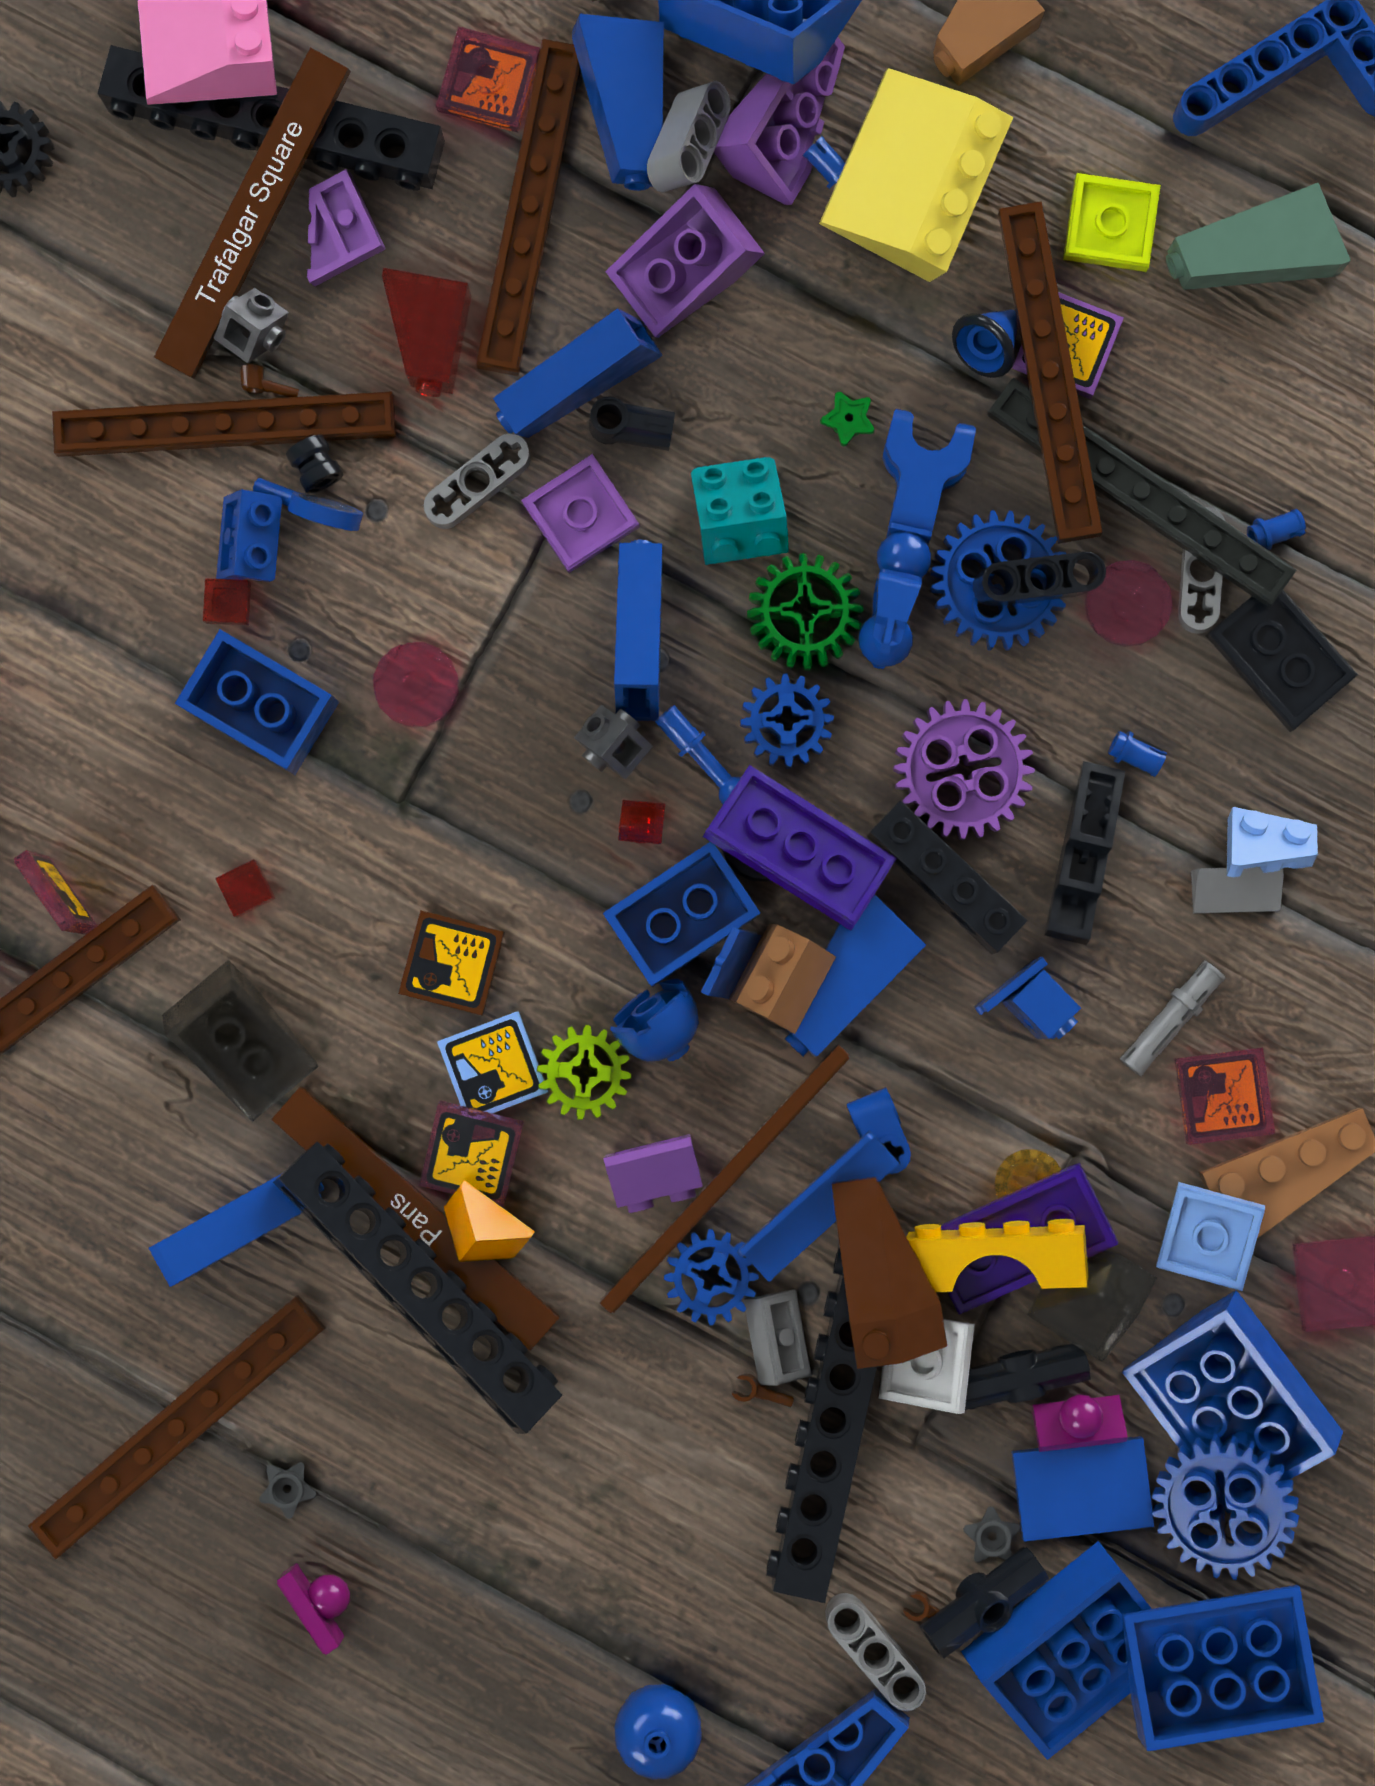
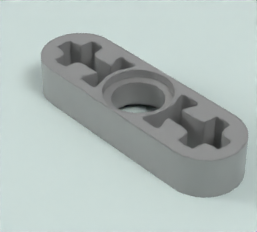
(446, 493)
(1187, 601)

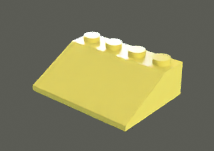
(916, 172)

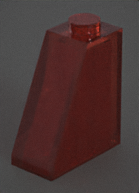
(429, 327)

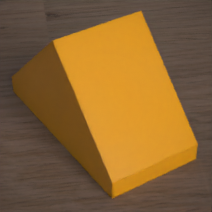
(483, 1227)

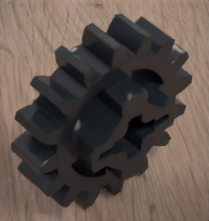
(27, 148)

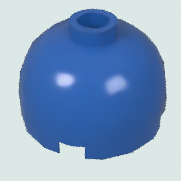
(658, 1024)
(660, 1713)

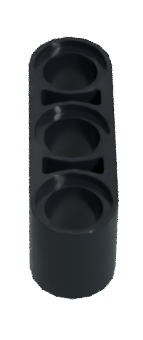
(1057, 571)

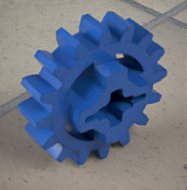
(787, 739)
(704, 1295)

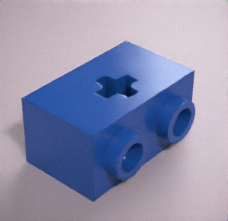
(1043, 1007)

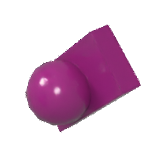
(1079, 1422)
(317, 1604)

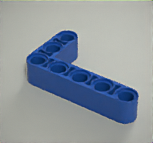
(1288, 60)

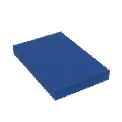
(1082, 1490)

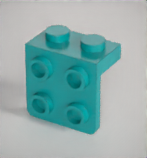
(740, 510)

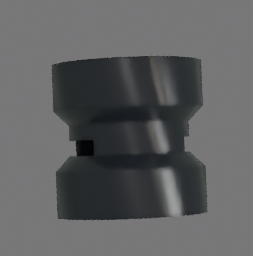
(314, 464)

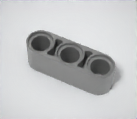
(689, 136)
(881, 1672)

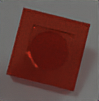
(226, 601)
(641, 822)
(245, 888)

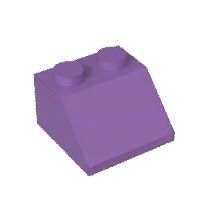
(653, 1172)

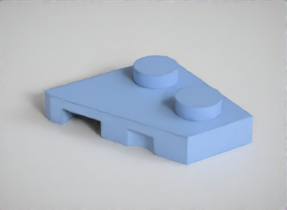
(1268, 842)

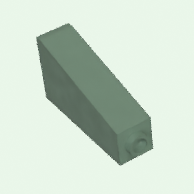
(1265, 244)

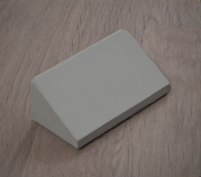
(1248, 893)
(777, 1338)

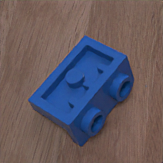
(249, 536)

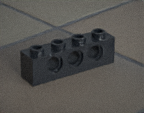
(947, 878)

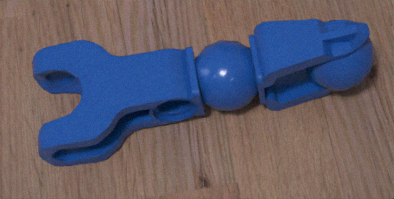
(905, 552)

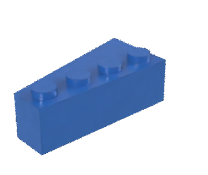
(843, 1749)

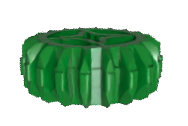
(784, 613)

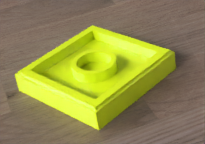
(1111, 222)

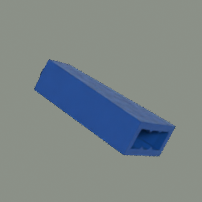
(625, 90)
(577, 374)
(638, 629)
(862, 968)
(223, 1232)

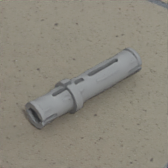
(1178, 1011)

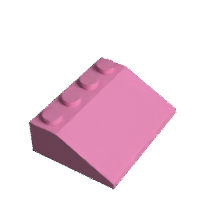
(206, 50)

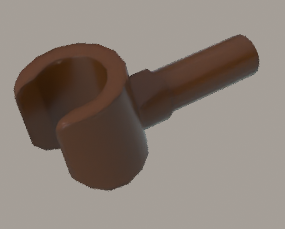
(253, 382)
(762, 1392)
(928, 1612)

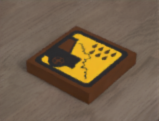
(451, 962)

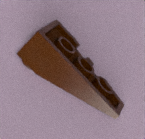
(887, 1291)

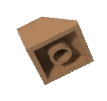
(782, 977)

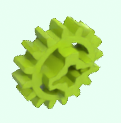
(603, 1073)

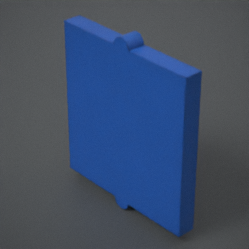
(731, 963)
(1011, 985)

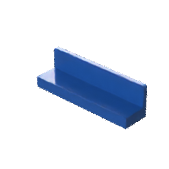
(814, 1208)

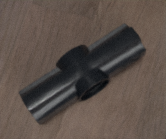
(1026, 1375)
(984, 1602)

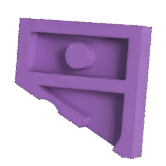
(339, 228)

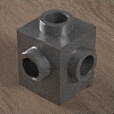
(251, 325)
(613, 741)

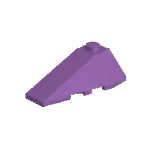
(776, 127)

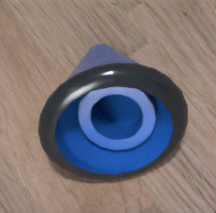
(986, 342)

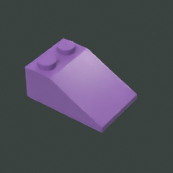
(684, 259)

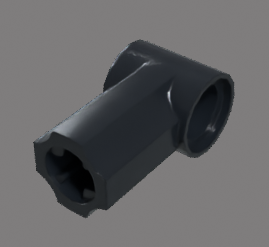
(638, 424)

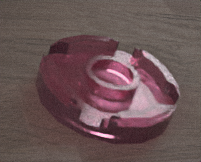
(1129, 604)
(416, 684)

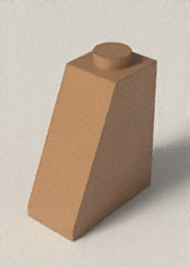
(981, 33)

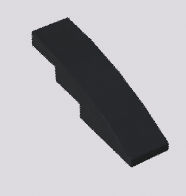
(1085, 853)

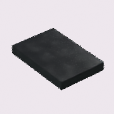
(1282, 658)

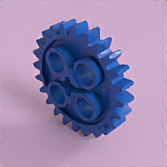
(958, 587)
(1265, 1505)

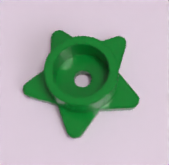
(845, 429)

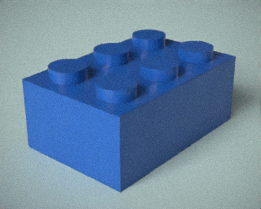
(257, 702)
(681, 913)

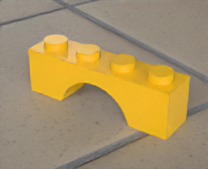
(1051, 1252)

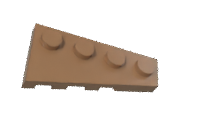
(1294, 1167)

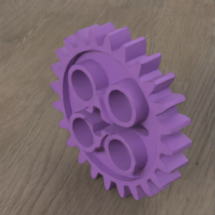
(973, 806)

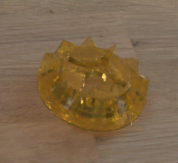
(1021, 1164)

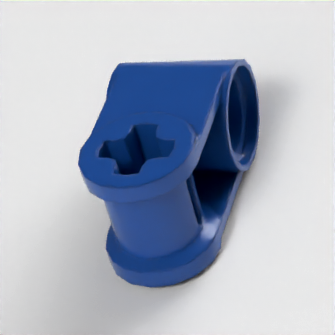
(879, 1115)

